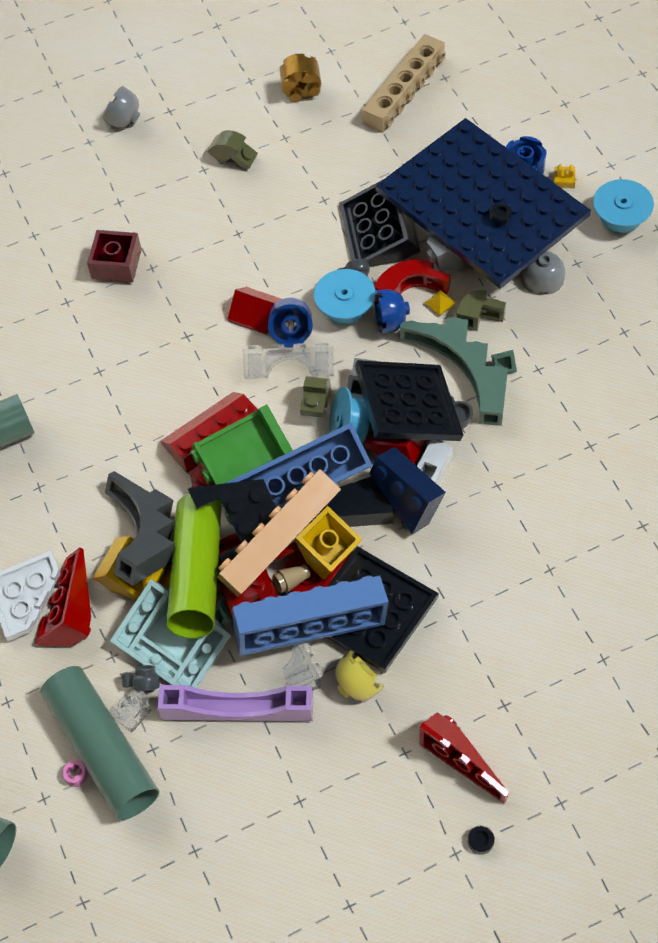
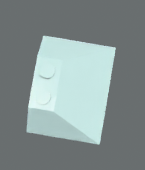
(150, 641)

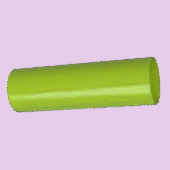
(194, 569)

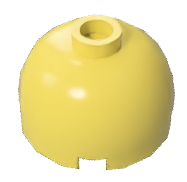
(356, 678)

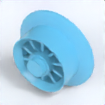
(623, 205)
(344, 295)
(347, 410)

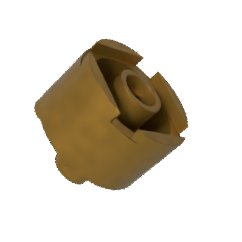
(300, 77)

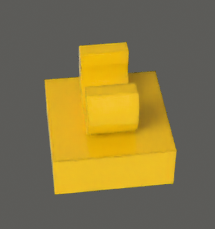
(564, 176)

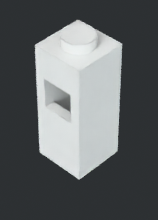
(436, 460)

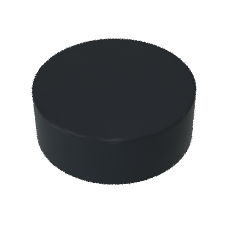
(500, 214)
(481, 840)

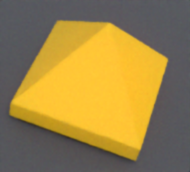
(440, 303)

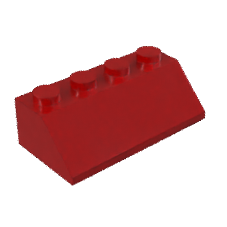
(217, 417)

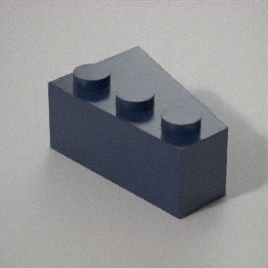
(407, 489)

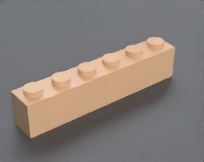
(278, 533)

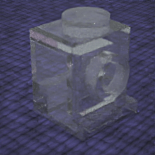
(131, 710)

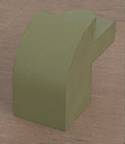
(231, 145)
(477, 306)
(315, 396)

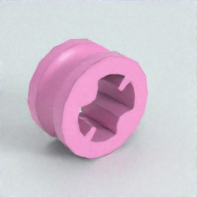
(72, 766)

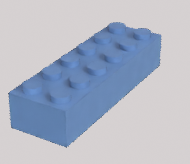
(336, 454)
(309, 615)

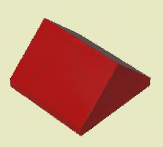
(251, 309)

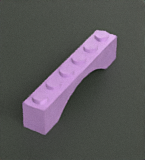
(279, 704)

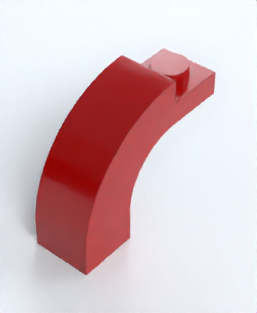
(413, 274)

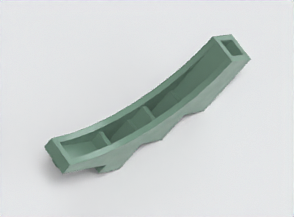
(470, 357)

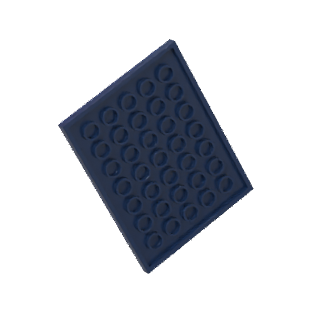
(457, 183)

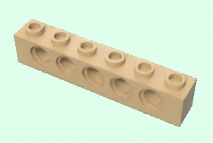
(403, 83)

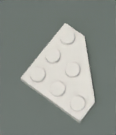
(25, 593)

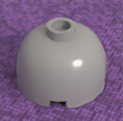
(122, 109)
(544, 274)

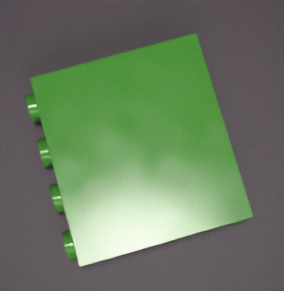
(240, 448)

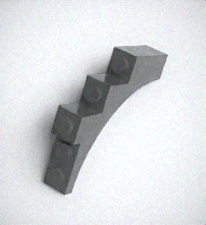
(153, 526)

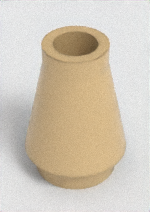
(291, 577)

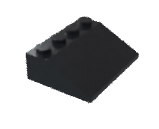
(377, 229)

